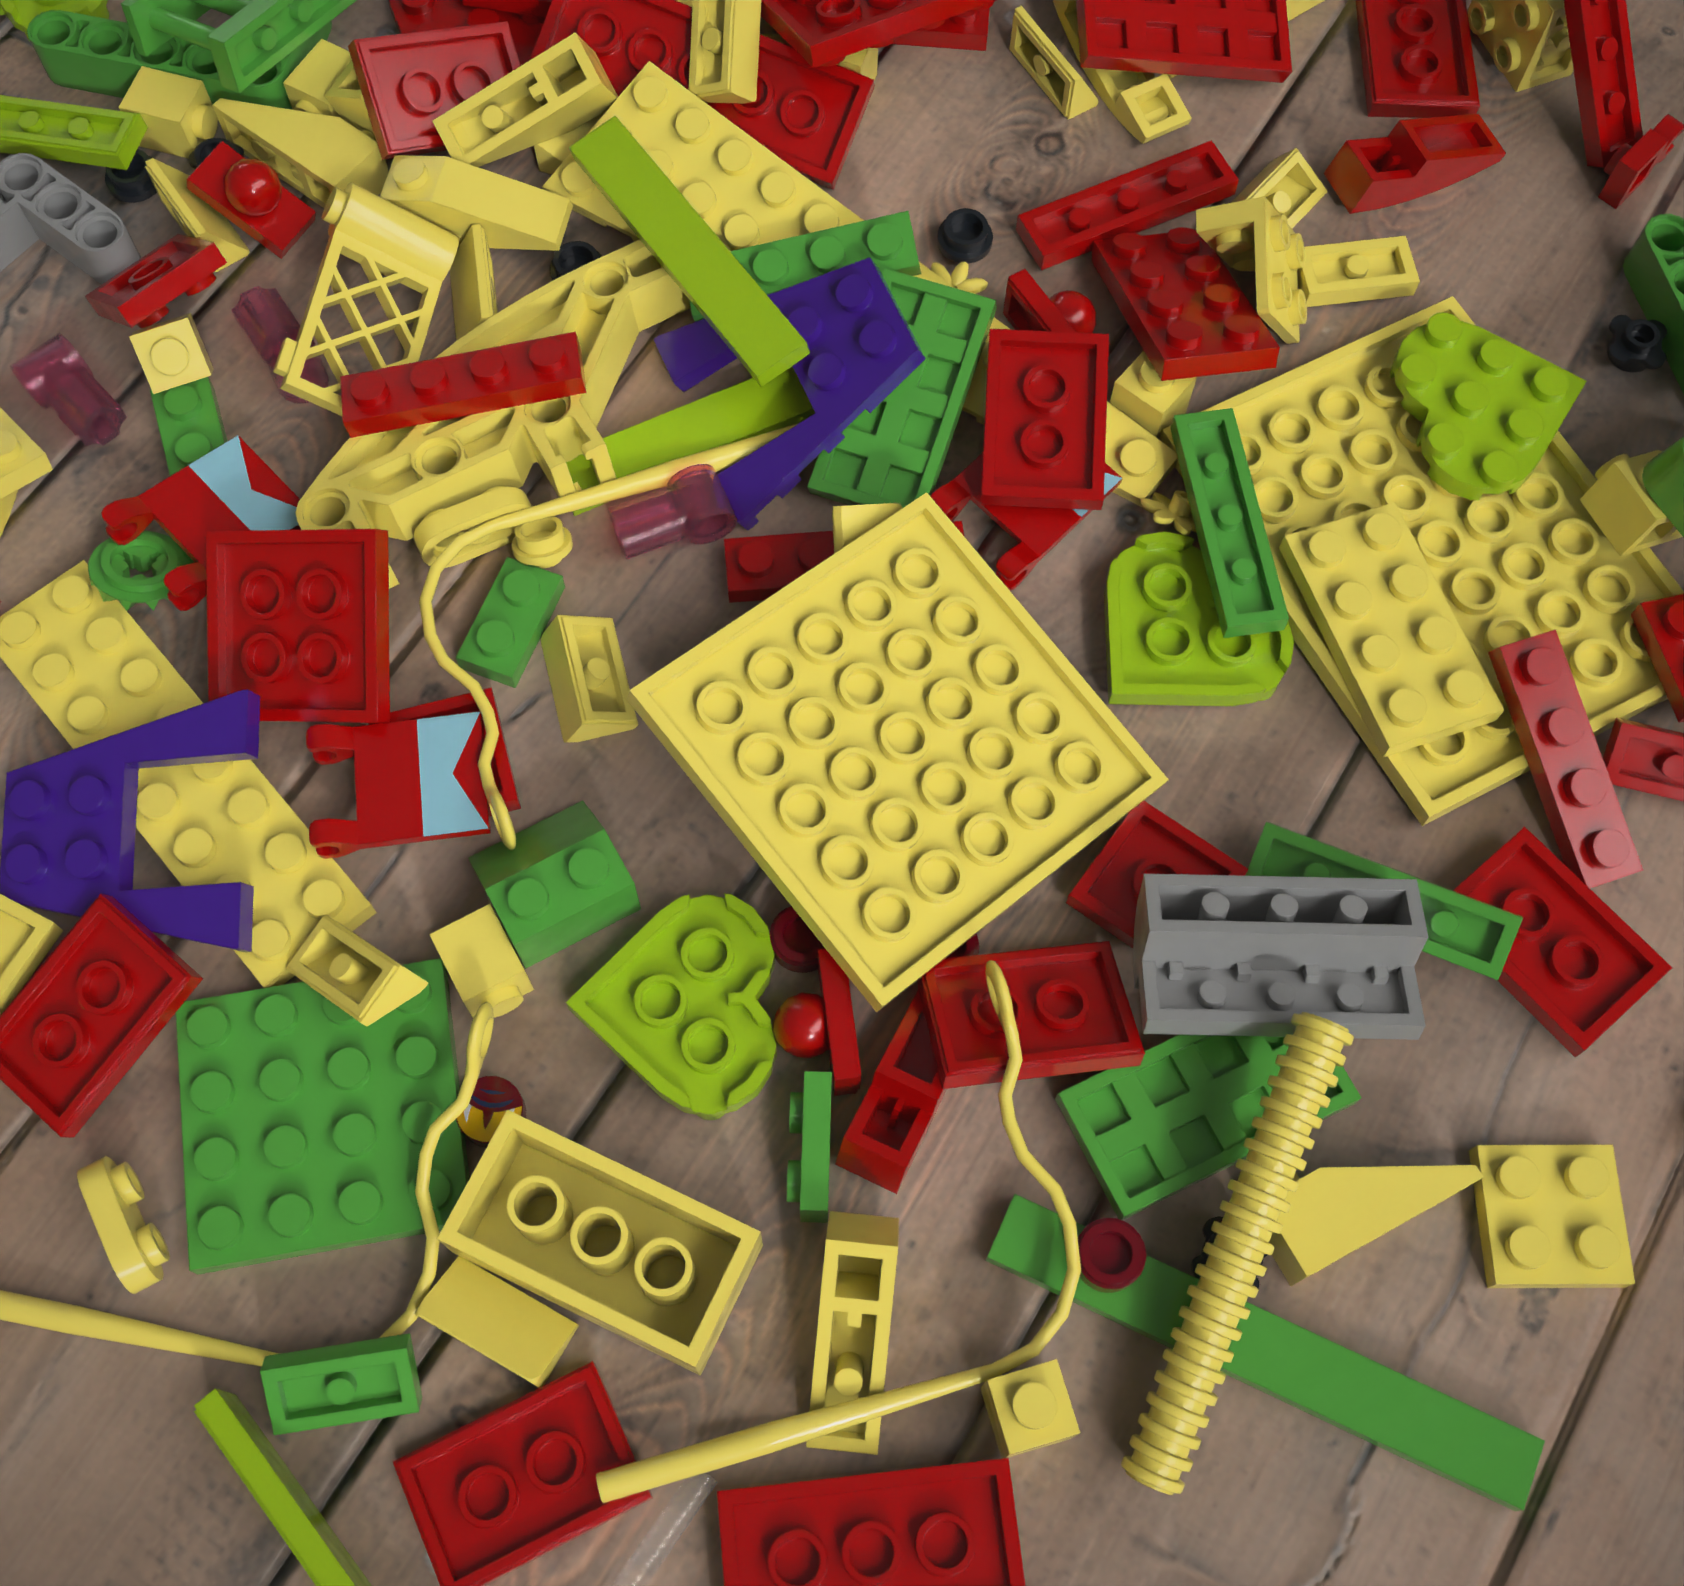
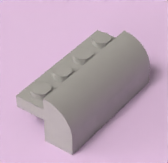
(1259, 948)

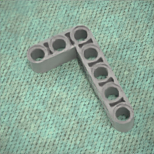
(51, 208)

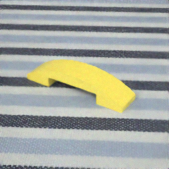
(1139, 100)

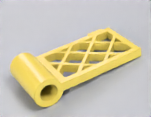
(385, 243)

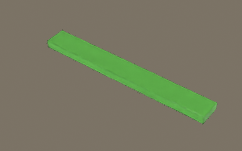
(1296, 1367)

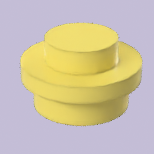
(541, 542)

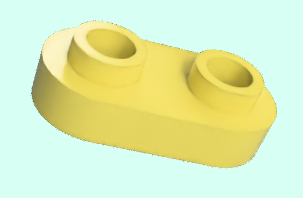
(444, 525)
(130, 1245)

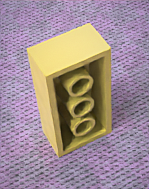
(602, 1241)

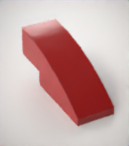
(1411, 161)
(896, 1106)

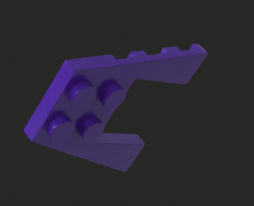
(854, 362)
(75, 824)

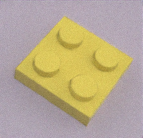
(1551, 1217)

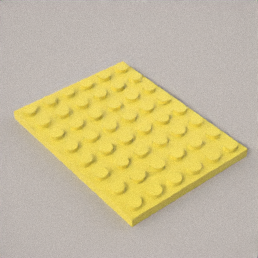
(1508, 564)

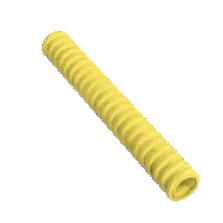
(1236, 1254)

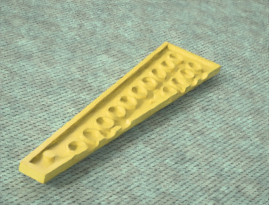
(759, 199)

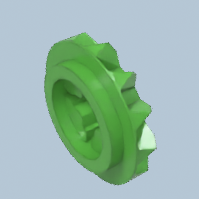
(150, 550)

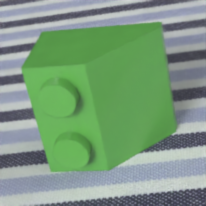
(556, 883)

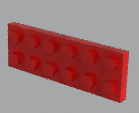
(799, 110)

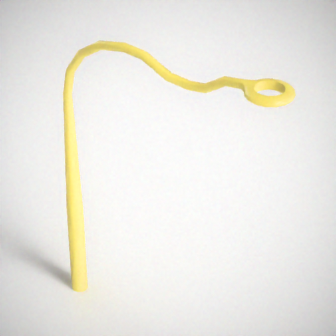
(632, 484)
(111, 1327)
(813, 1424)

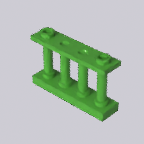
(242, 46)

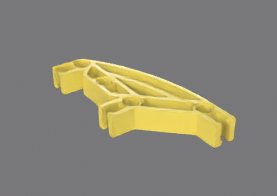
(410, 471)

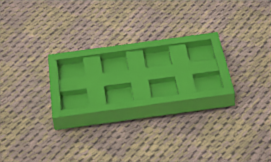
(905, 439)
(1177, 1114)

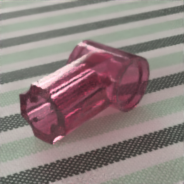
(266, 324)
(63, 381)
(688, 508)

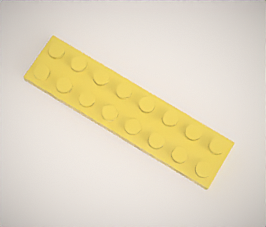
(205, 820)

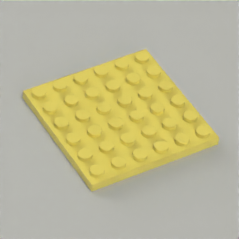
(897, 747)

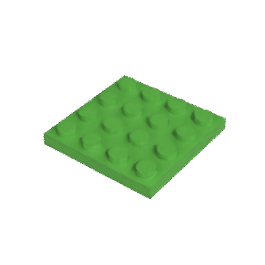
(313, 1123)

